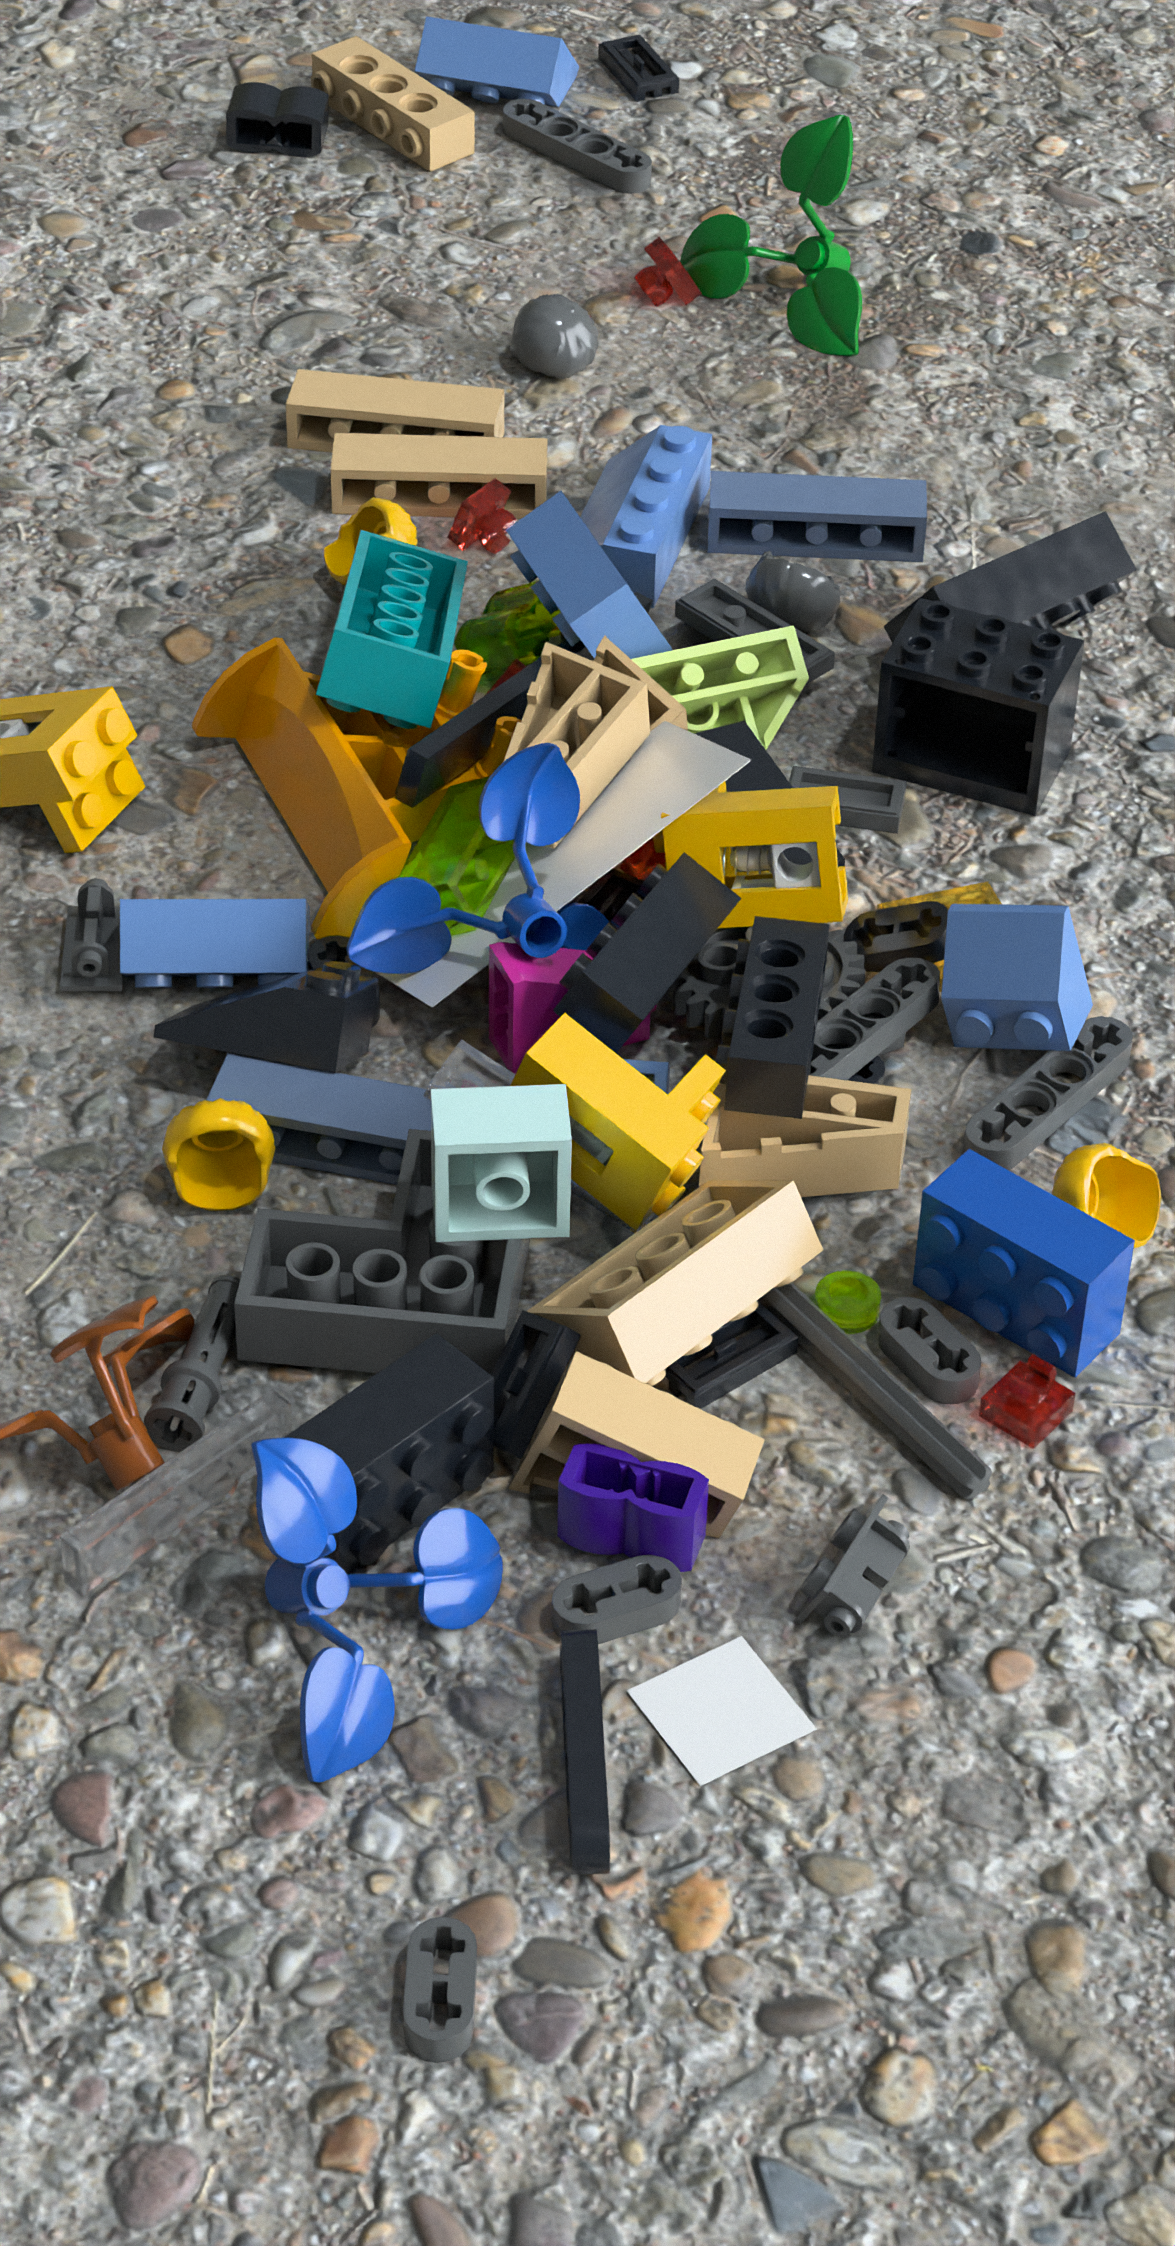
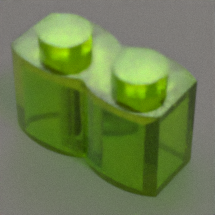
(510, 628)

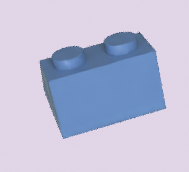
(1013, 977)

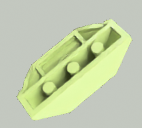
(734, 680)

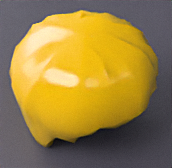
(374, 516)
(219, 1154)
(1111, 1189)

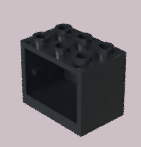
(977, 706)

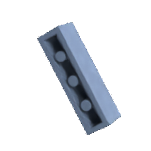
(817, 516)
(327, 1117)

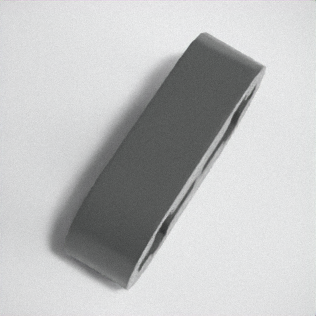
(921, 1354)
(616, 1598)
(426, 1988)

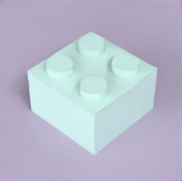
(501, 1162)

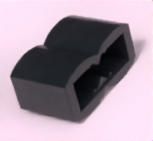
(283, 120)

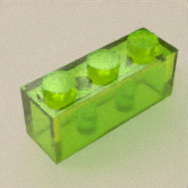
(460, 856)

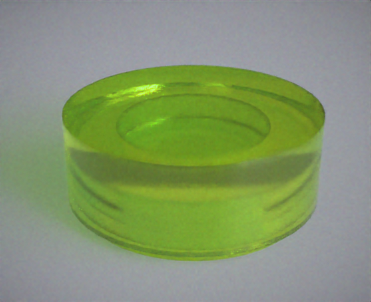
(849, 1300)

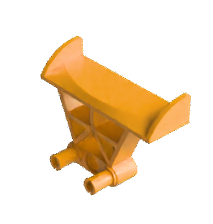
(337, 768)

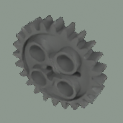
(705, 983)

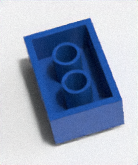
(1022, 1262)

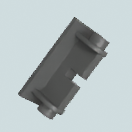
(92, 941)
(865, 1547)

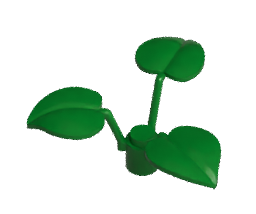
(830, 307)

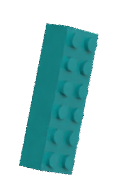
(393, 631)

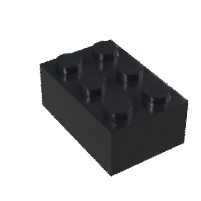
(410, 1442)

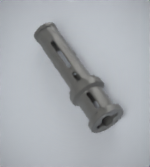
(192, 1405)

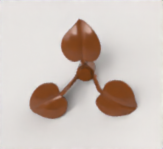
(120, 1437)

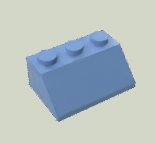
(495, 62)
(581, 582)
(212, 940)

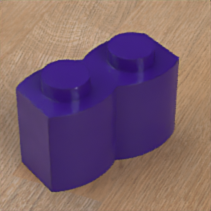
(630, 1506)

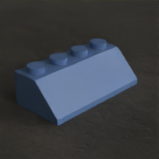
(650, 503)

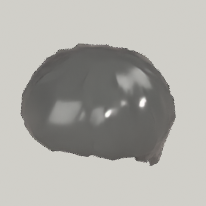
(554, 336)
(793, 593)

